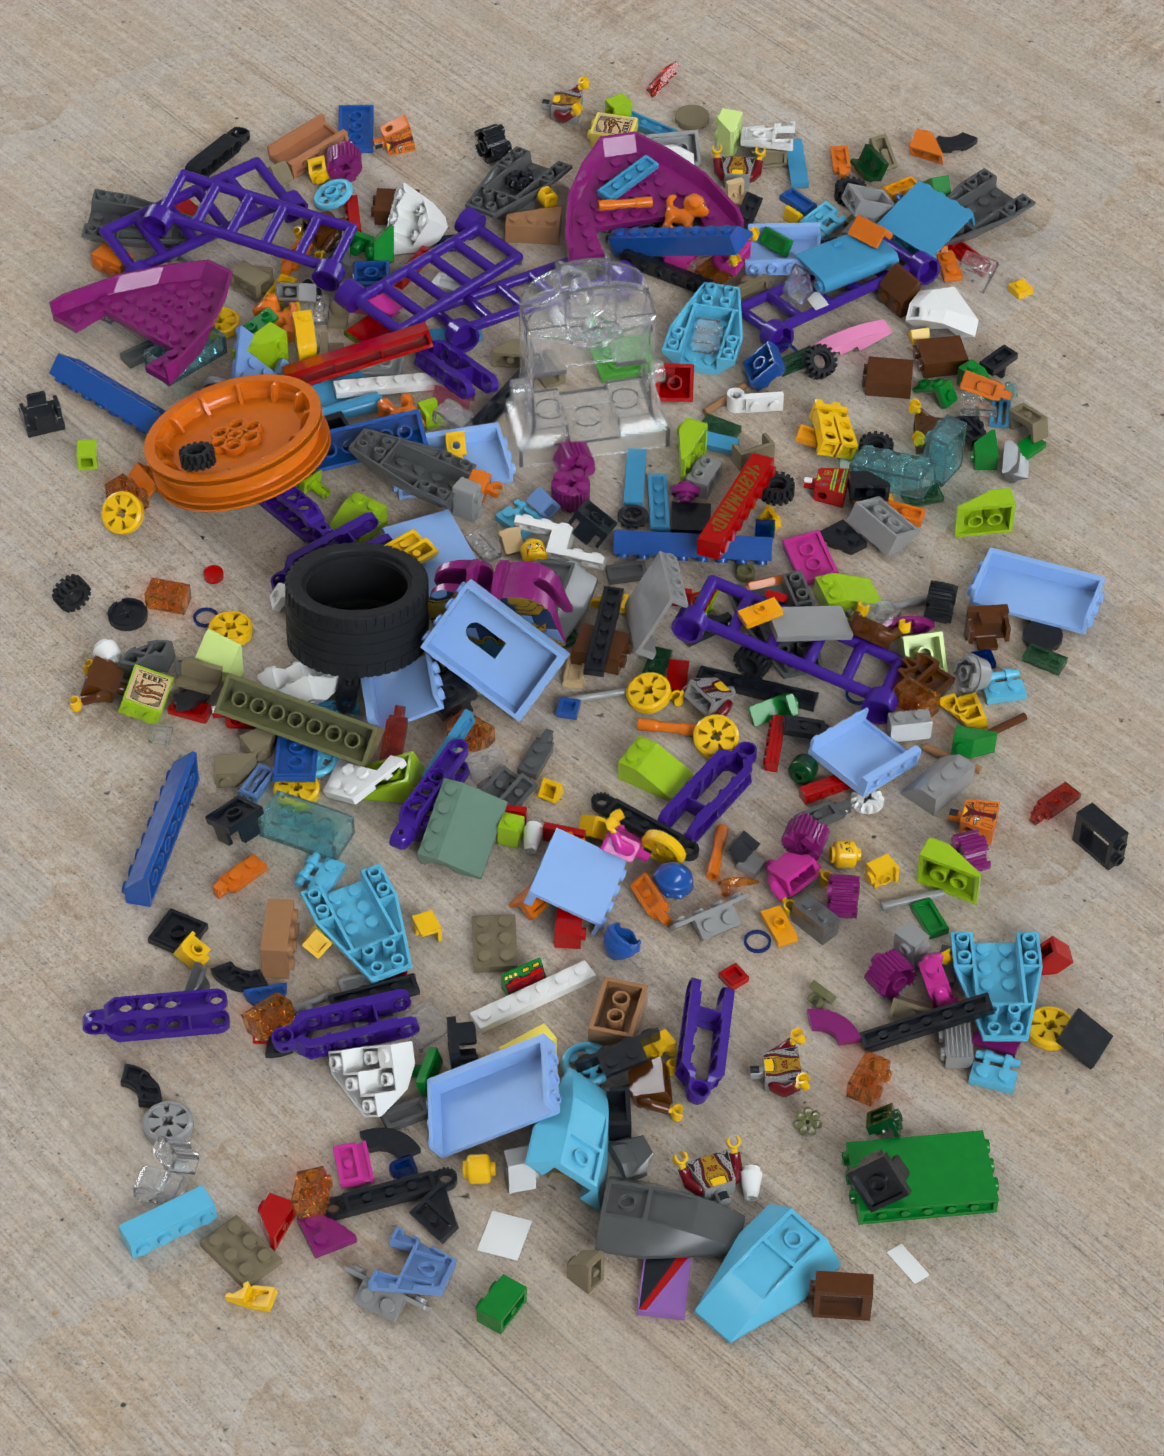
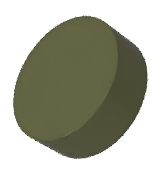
(745, 573)

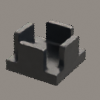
(41, 415)
(592, 522)
(457, 694)
(236, 816)
(460, 1035)
(880, 1179)

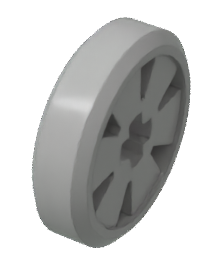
(168, 1112)

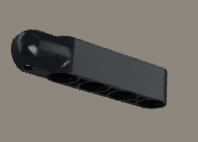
(219, 152)

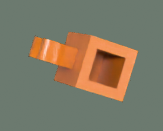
(484, 479)

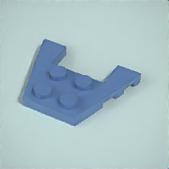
(247, 364)
(424, 1272)

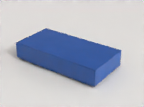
(798, 201)

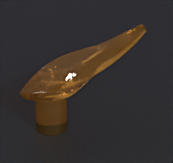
(730, 882)

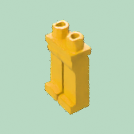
(833, 430)

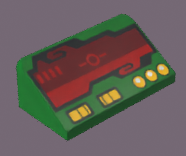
(522, 976)

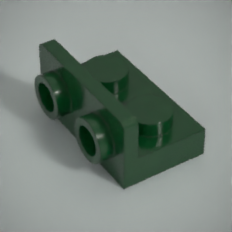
(870, 164)
(883, 1118)

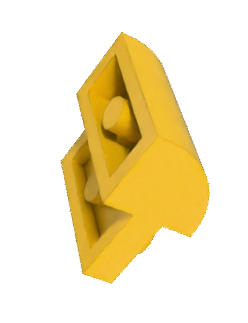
(415, 545)

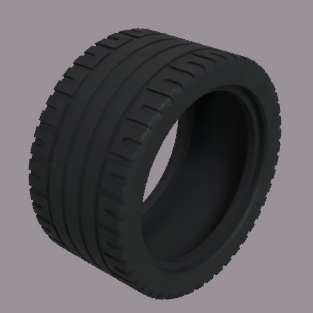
(356, 641)

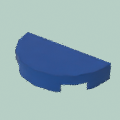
(258, 994)

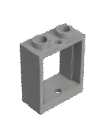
(867, 201)

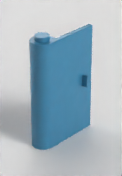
(845, 262)
(350, 407)

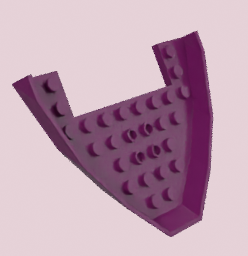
(674, 176)
(163, 303)

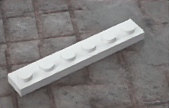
(384, 385)
(532, 996)

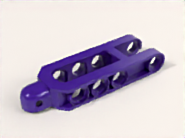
(455, 370)
(311, 517)
(345, 534)
(706, 815)
(412, 819)
(369, 1008)
(192, 1012)
(714, 1020)

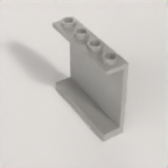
(651, 600)

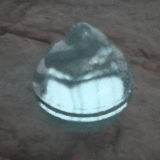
(1013, 388)

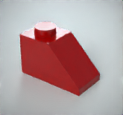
(568, 930)
(1055, 956)
(275, 1218)

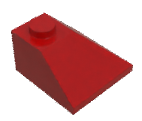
(677, 384)

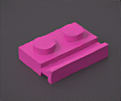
(353, 1164)

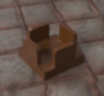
(986, 625)

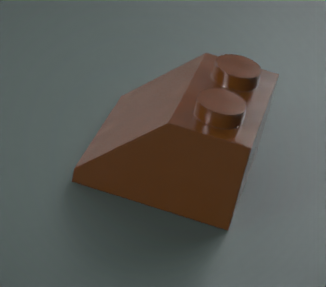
(898, 289)

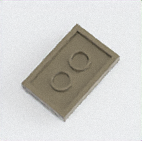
(494, 943)
(241, 1252)

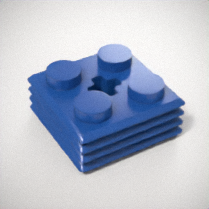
(370, 271)
(764, 366)

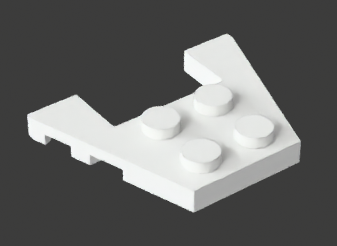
(766, 137)
(353, 782)

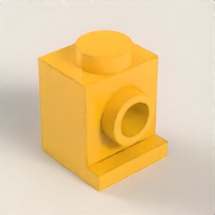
(319, 174)
(459, 437)
(881, 871)
(192, 951)

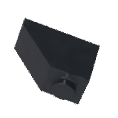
(866, 485)

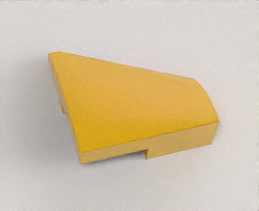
(965, 709)

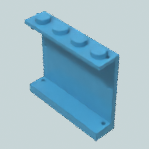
(925, 220)

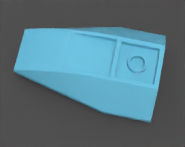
(710, 302)
(364, 923)
(1009, 976)
(575, 1137)
(765, 1272)

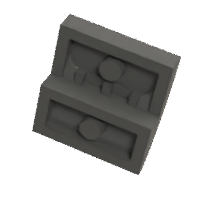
(510, 786)

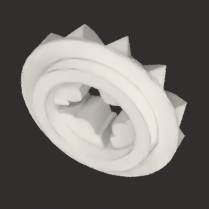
(871, 806)

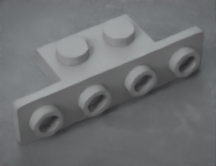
(715, 920)
(383, 1303)

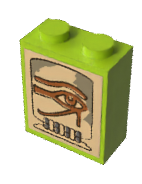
(145, 694)

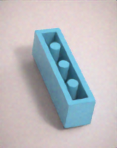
(167, 1222)

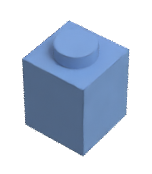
(543, 503)

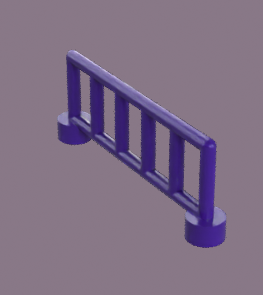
(469, 225)
(194, 240)
(920, 265)
(327, 272)
(465, 334)
(880, 700)

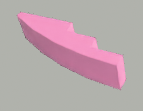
(857, 336)

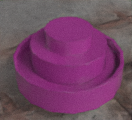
(685, 491)

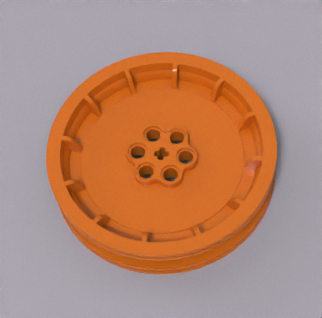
(263, 435)

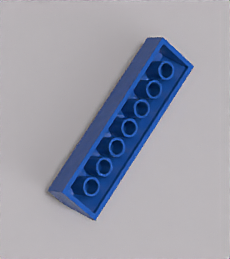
(680, 240)
(106, 392)
(402, 425)
(685, 545)
(162, 831)

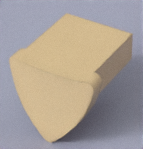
(735, 190)
(511, 540)

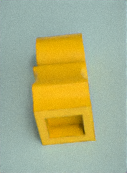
(547, 197)
(665, 1044)

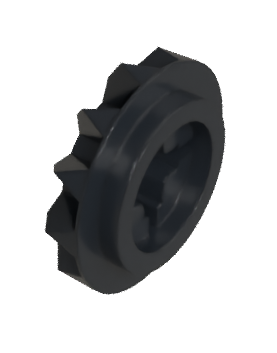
(524, 177)
(637, 511)

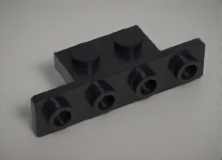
(621, 1056)

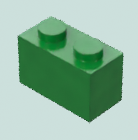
(501, 1303)

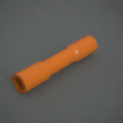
(612, 204)
(654, 725)
(715, 861)

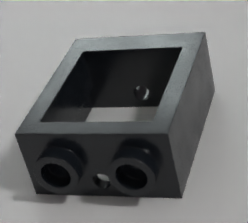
(1094, 819)

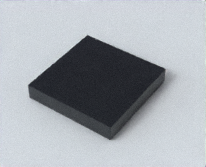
(689, 517)
(174, 929)
(1084, 1038)

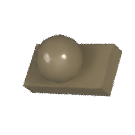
(773, 158)
(751, 286)
(338, 316)

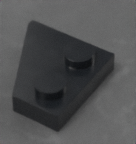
(974, 429)
(844, 538)
(436, 1213)

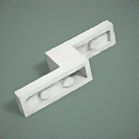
(560, 542)

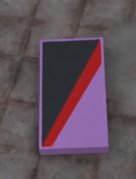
(664, 1288)

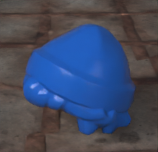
(673, 880)
(620, 942)

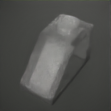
(797, 286)

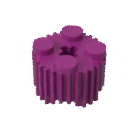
(344, 161)
(574, 455)
(570, 489)
(805, 836)
(972, 848)
(843, 895)
(890, 973)

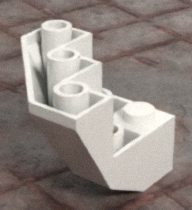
(415, 221)
(942, 309)
(300, 682)
(373, 1074)

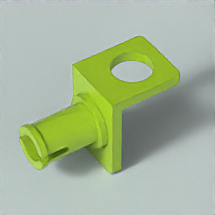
(314, 483)

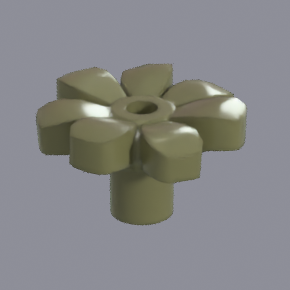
(807, 1121)

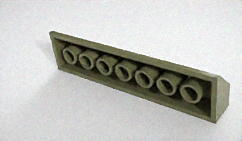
(298, 720)

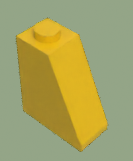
(304, 334)

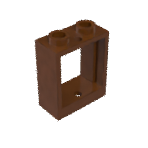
(841, 1285)

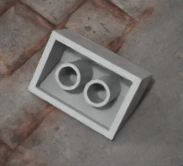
(685, 139)
(882, 525)
(940, 783)

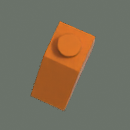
(926, 146)

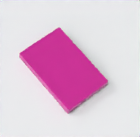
(809, 555)

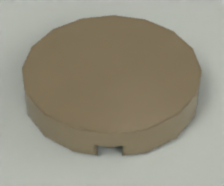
(692, 117)

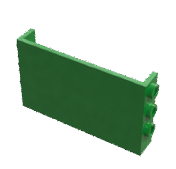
(946, 1176)

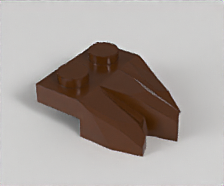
(926, 671)

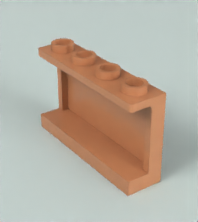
(305, 143)

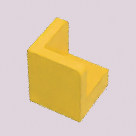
(594, 826)
(426, 924)
(316, 942)

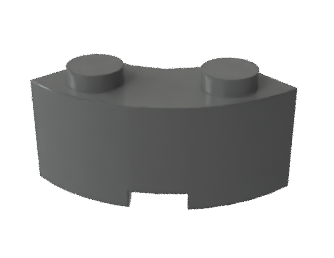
(156, 655)

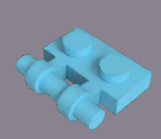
(825, 213)
(507, 515)
(1007, 690)
(327, 873)
(991, 1076)

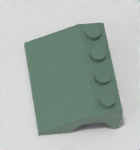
(462, 829)

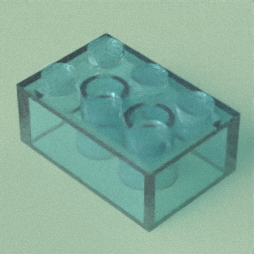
(946, 446)

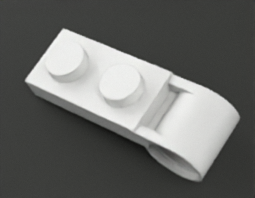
(755, 402)

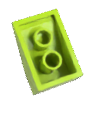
(268, 345)
(691, 444)
(357, 505)
(986, 514)
(844, 591)
(653, 769)
(401, 783)
(946, 869)

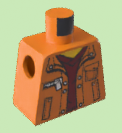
(396, 137)
(978, 815)

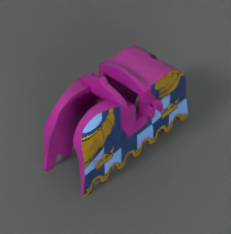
(522, 586)

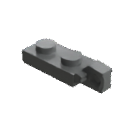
(537, 755)
(829, 811)

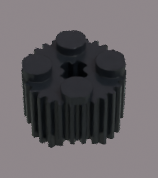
(492, 143)
(940, 602)

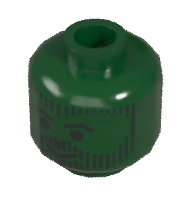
(803, 769)

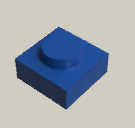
(568, 708)

